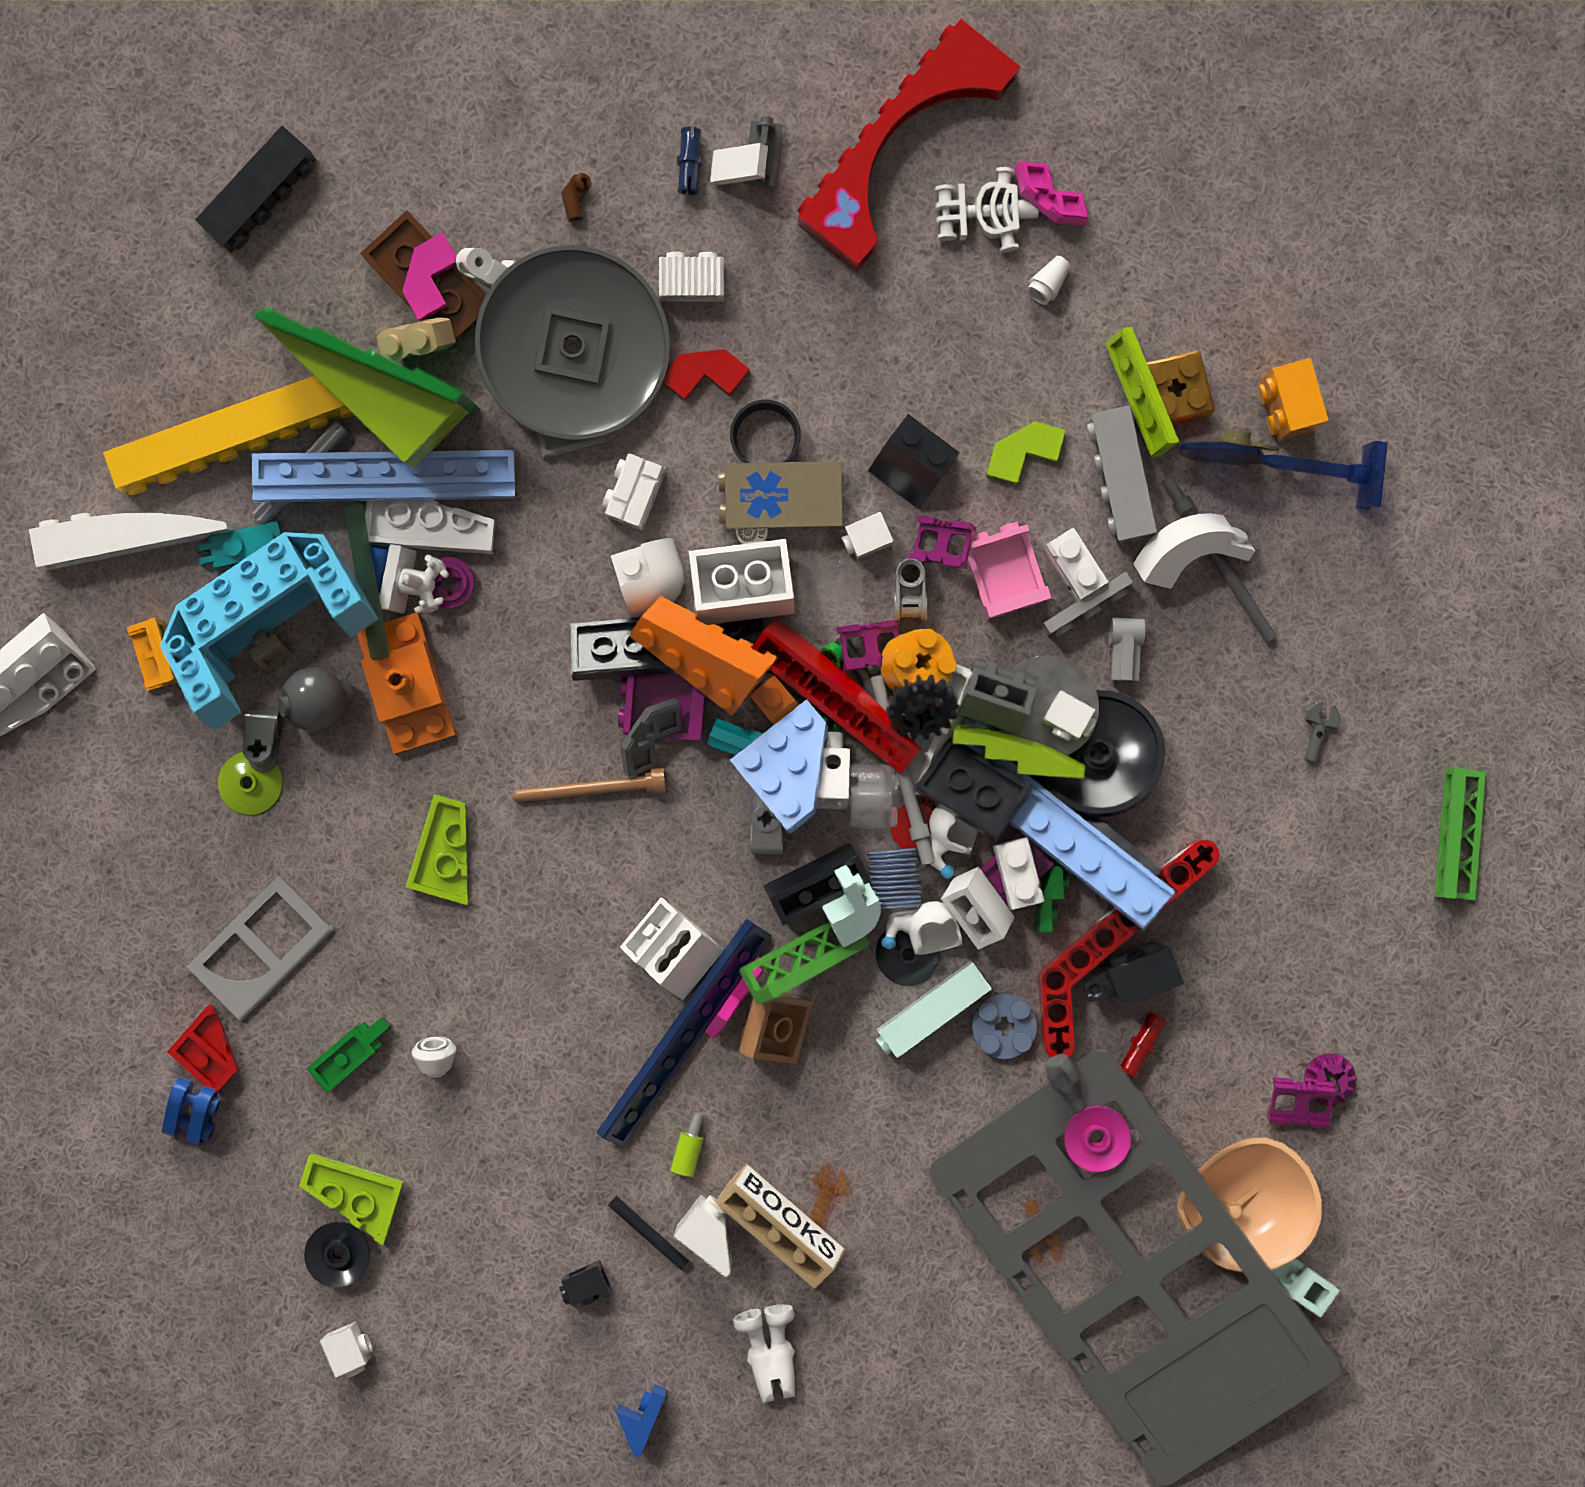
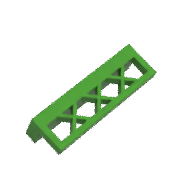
(1452, 833)
(798, 973)

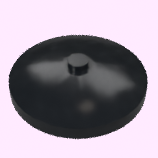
(1119, 758)

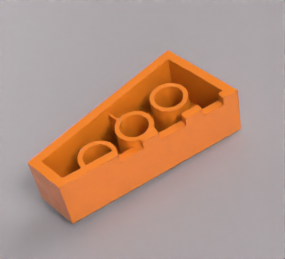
(702, 654)

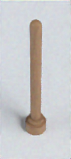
(652, 781)

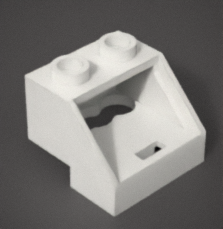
(693, 958)

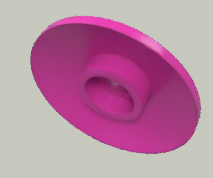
(1106, 1151)

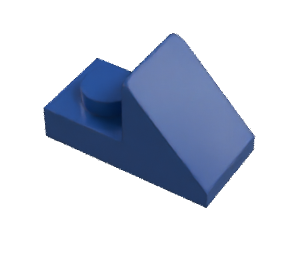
(638, 1425)

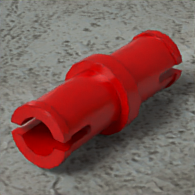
(1142, 1044)

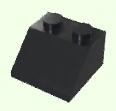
(913, 461)

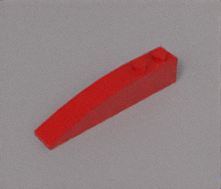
(835, 693)

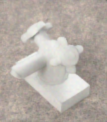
(402, 579)

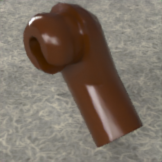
(573, 194)

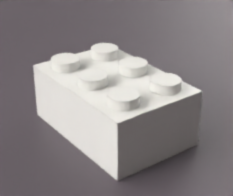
(742, 582)

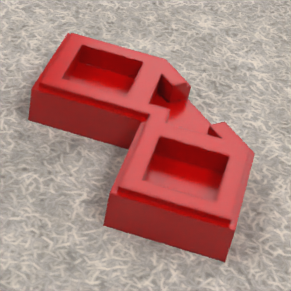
(716, 365)

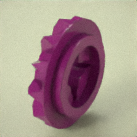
(462, 590)
(1333, 1064)

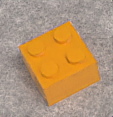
(1292, 400)

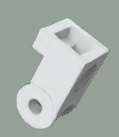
(480, 266)

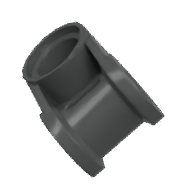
(262, 732)

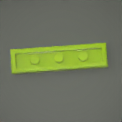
(1142, 392)

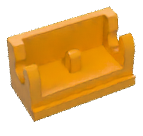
(153, 663)

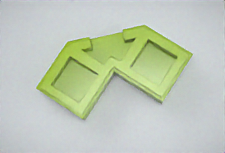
(1034, 440)

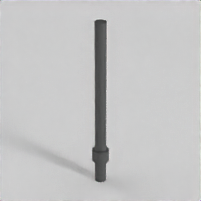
(1184, 506)

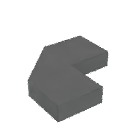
(654, 723)

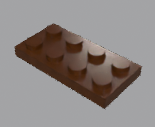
(391, 258)

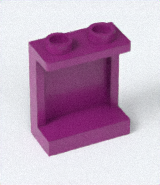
(656, 688)

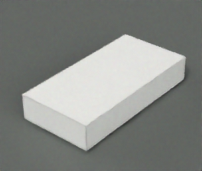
(739, 164)

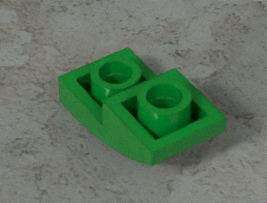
(1052, 887)

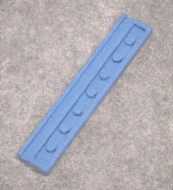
(382, 476)
(1087, 852)

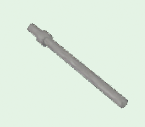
(919, 831)

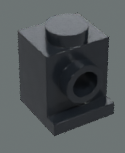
(585, 1285)

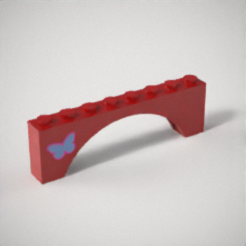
(958, 68)

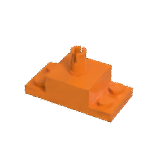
(407, 687)

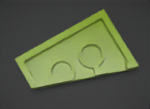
(354, 1192)

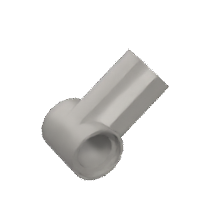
(1126, 640)

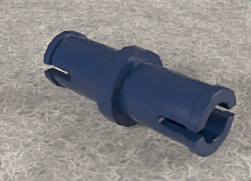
(689, 161)

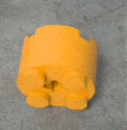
(919, 645)

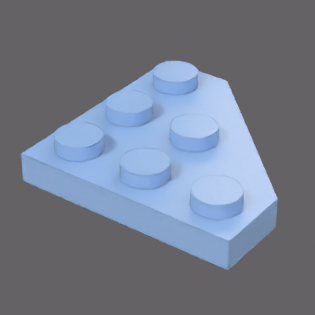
(787, 765)

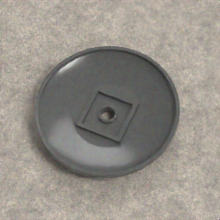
(583, 297)

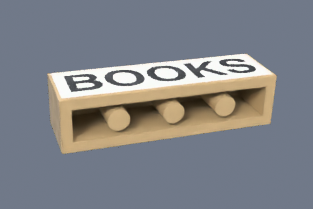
(780, 1226)

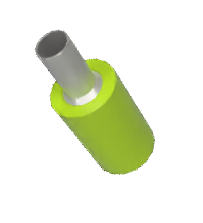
(688, 1148)

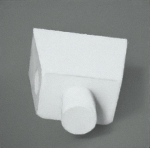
(834, 783)

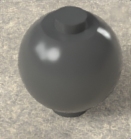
(314, 699)

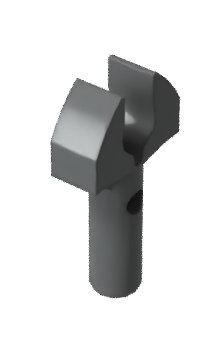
(1320, 729)

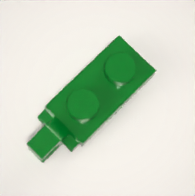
(348, 1054)

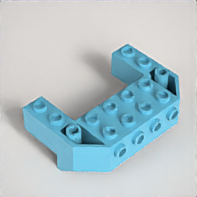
(250, 598)

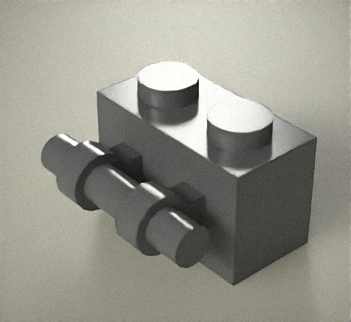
(997, 696)

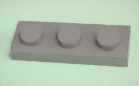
(1088, 605)

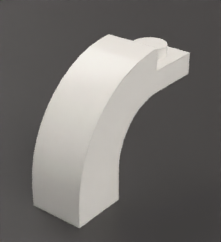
(1186, 540)

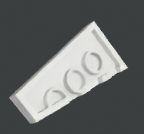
(428, 526)

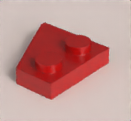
(206, 1051)

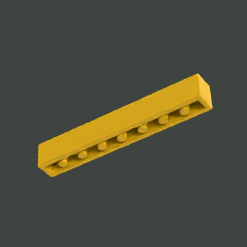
(223, 435)

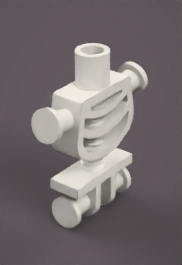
(1016, 209)

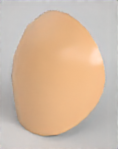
(1266, 1194)

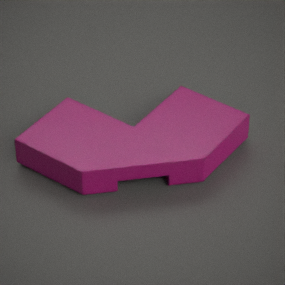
(1038, 189)
(426, 263)
(730, 1005)

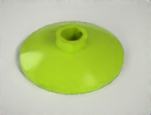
(256, 799)

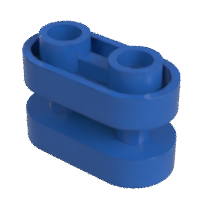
(204, 1105)

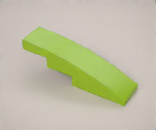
(1031, 756)

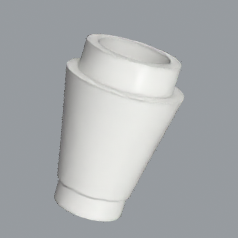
(1048, 281)

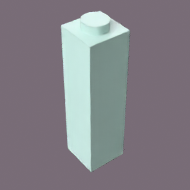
(932, 1010)

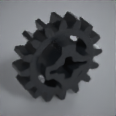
(922, 707)

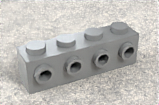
(1124, 474)

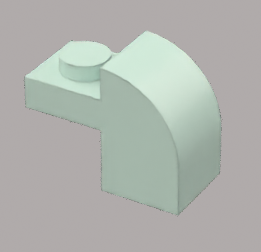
(856, 911)
(1306, 1286)

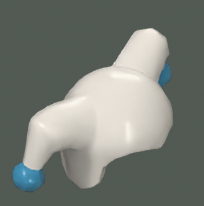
(948, 834)
(929, 927)

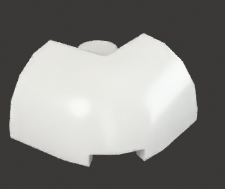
(648, 574)

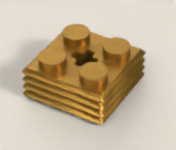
(1189, 374)

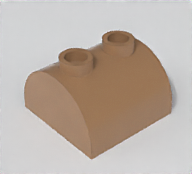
(776, 1028)

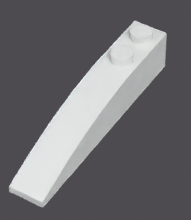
(114, 535)

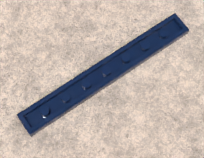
(683, 1034)

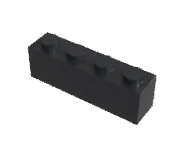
(257, 190)

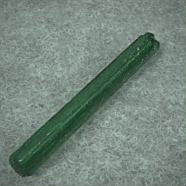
(366, 578)

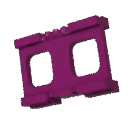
(945, 532)
(869, 635)
(1303, 1094)

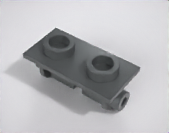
(770, 135)

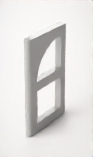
(245, 996)

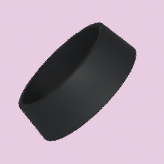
(764, 404)

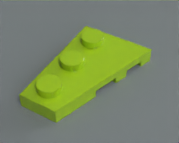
(441, 852)

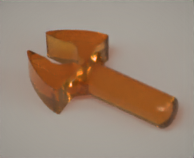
(826, 1192)
(1052, 1240)

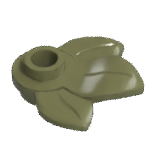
(1243, 438)

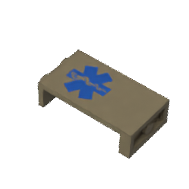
(781, 495)

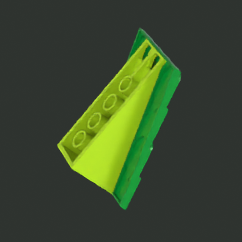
(398, 405)

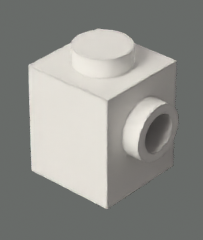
(1069, 717)
(347, 1350)

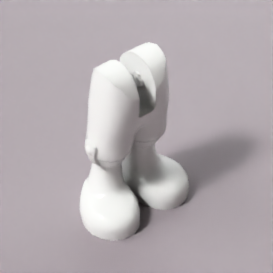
(772, 1362)

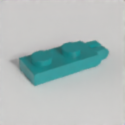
(234, 546)

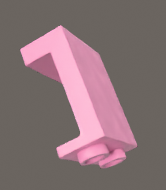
(1006, 571)

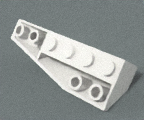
(38, 672)

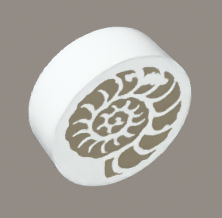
(752, 535)

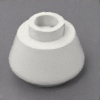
(434, 1056)

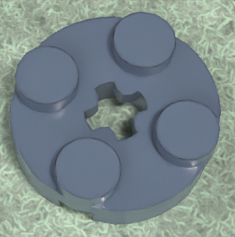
(990, 1013)

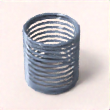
(881, 862)

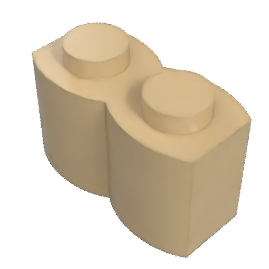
(416, 339)

